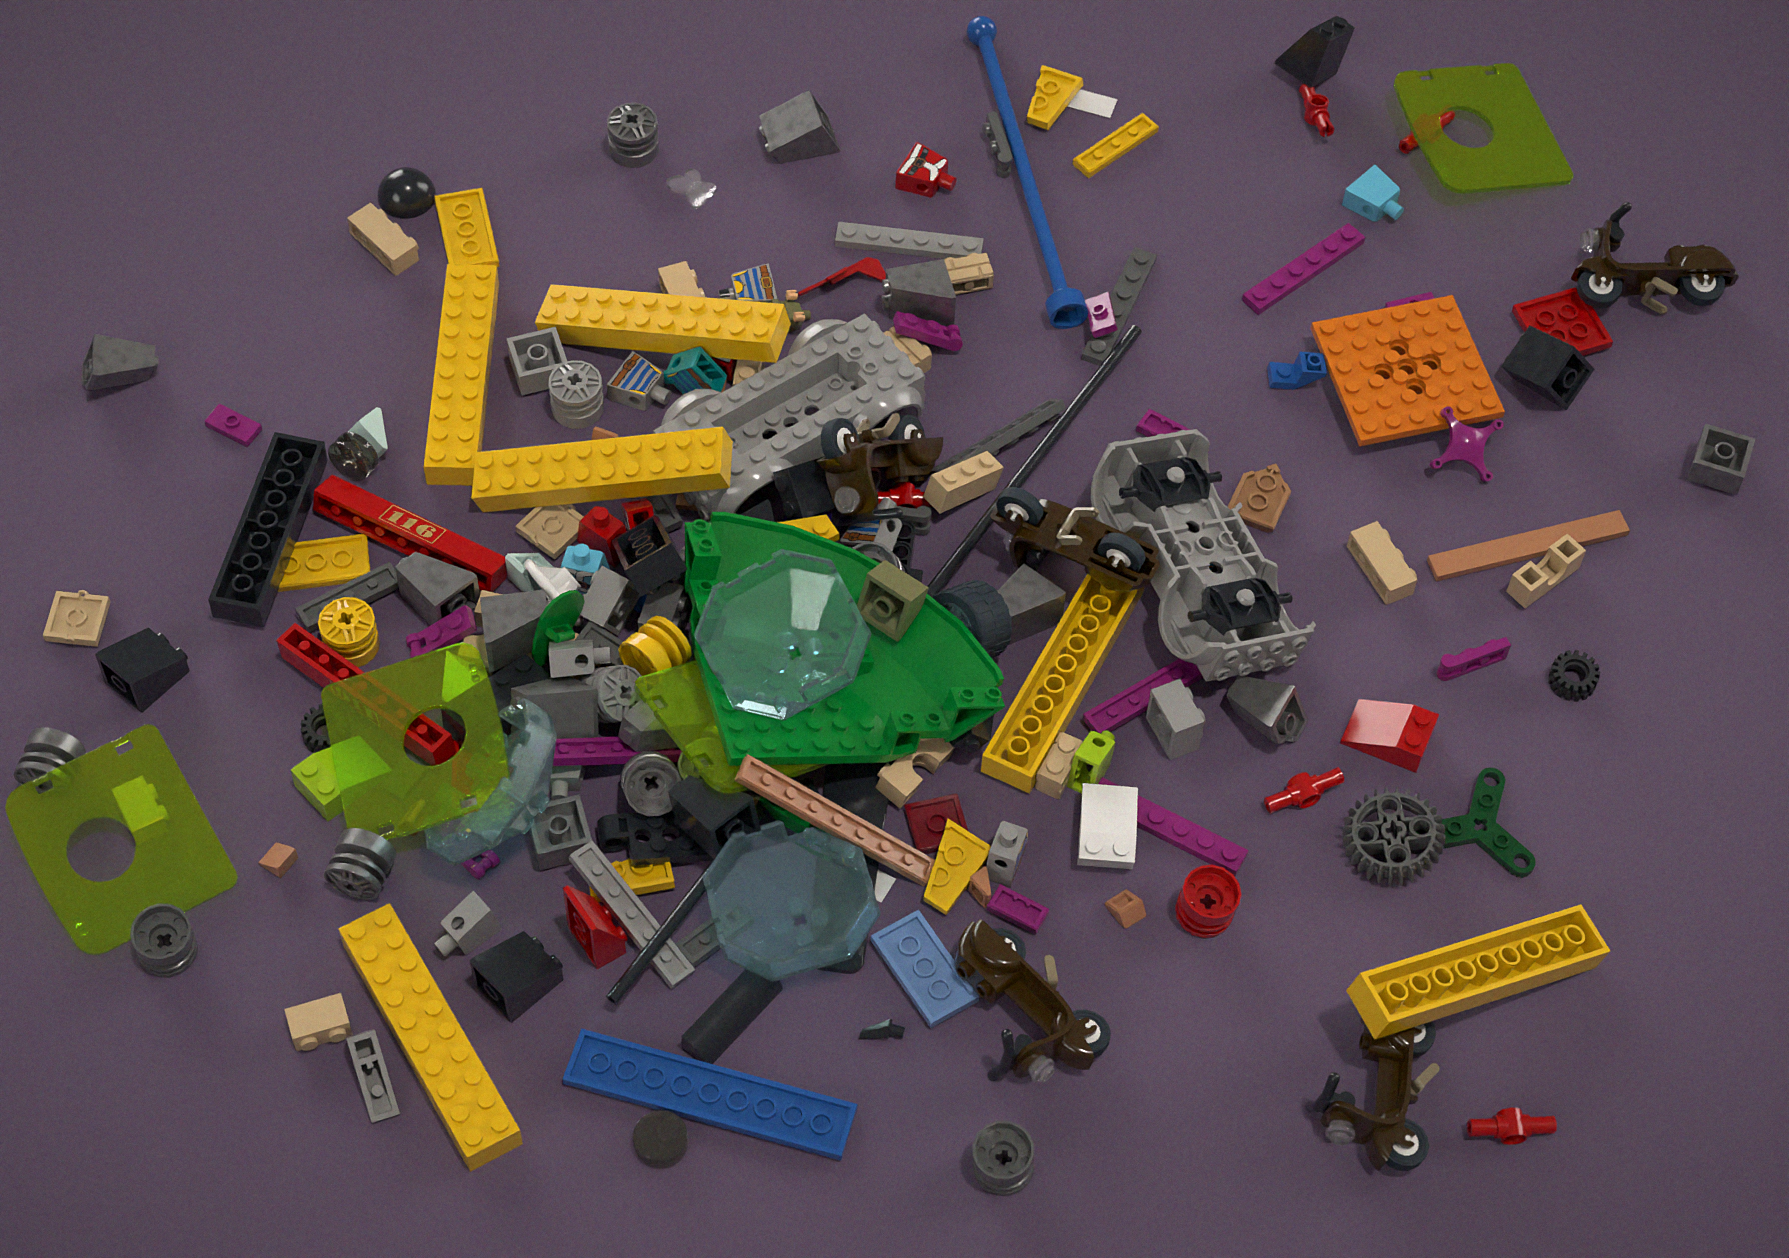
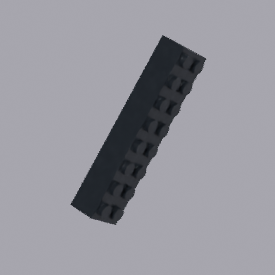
(268, 530)

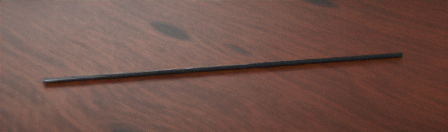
(935, 586)

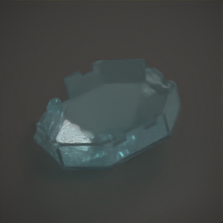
(771, 612)
(514, 801)
(772, 878)

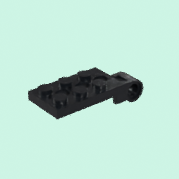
(620, 830)

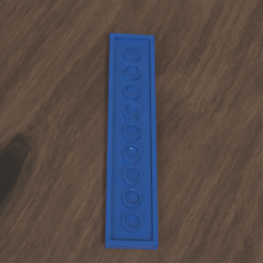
(710, 1094)

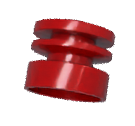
(1212, 888)

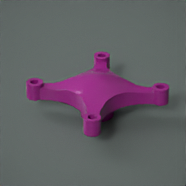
(1466, 444)

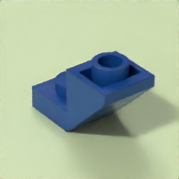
(1306, 369)

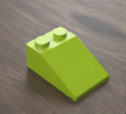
(319, 783)

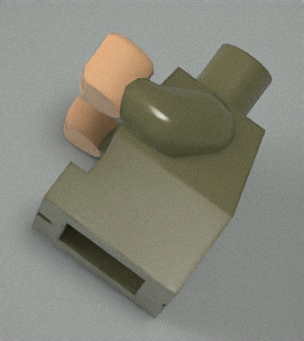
(794, 311)

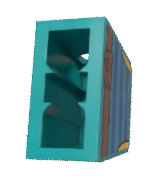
(693, 371)

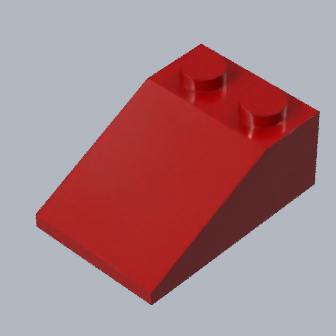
(1391, 731)
(593, 927)

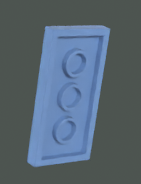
(924, 968)

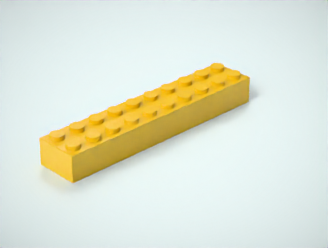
(665, 322)
(461, 374)
(602, 469)
(1058, 683)
(1477, 971)
(430, 1037)

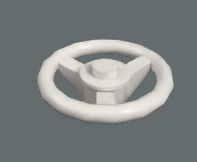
(553, 580)

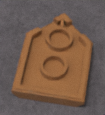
(1262, 498)

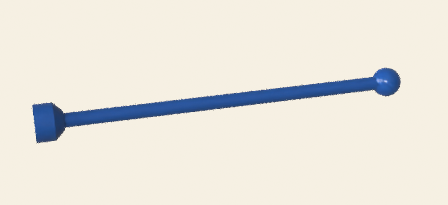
(1065, 305)

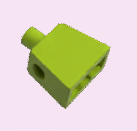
(1095, 750)

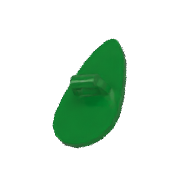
(556, 623)

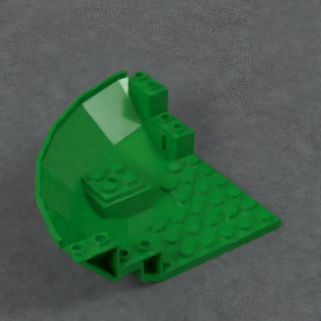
(904, 691)

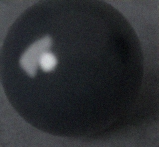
(406, 193)

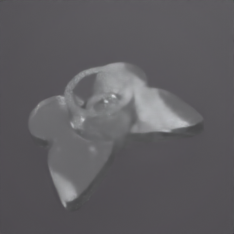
(694, 189)

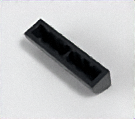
(729, 1016)

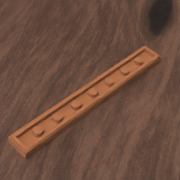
(1525, 545)
(834, 820)

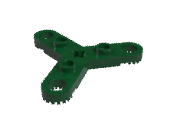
(1494, 838)

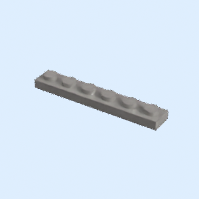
(905, 241)
(629, 911)

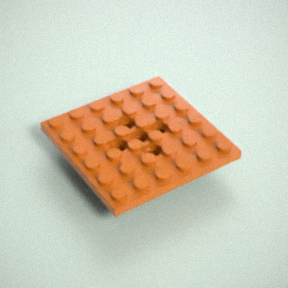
(1404, 367)

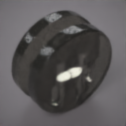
(353, 456)
(660, 1139)

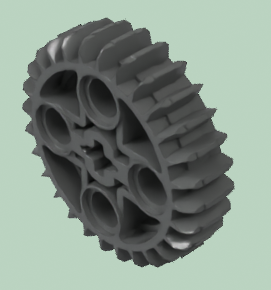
(1388, 846)

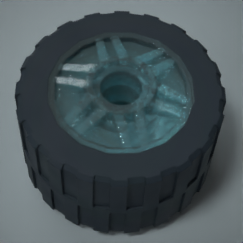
(981, 612)

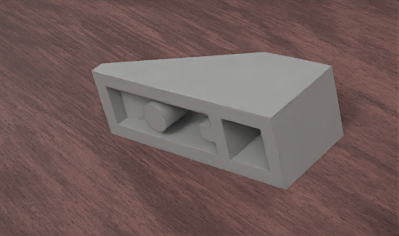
(372, 1075)

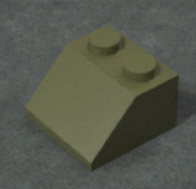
(891, 599)

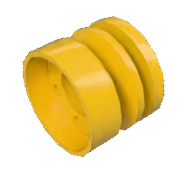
(350, 630)
(655, 647)

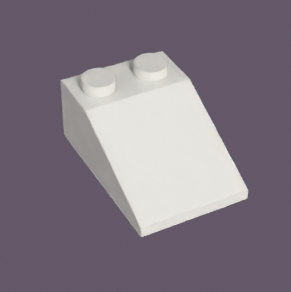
(1108, 826)

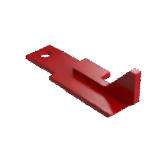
(867, 266)

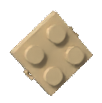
(551, 528)
(76, 618)

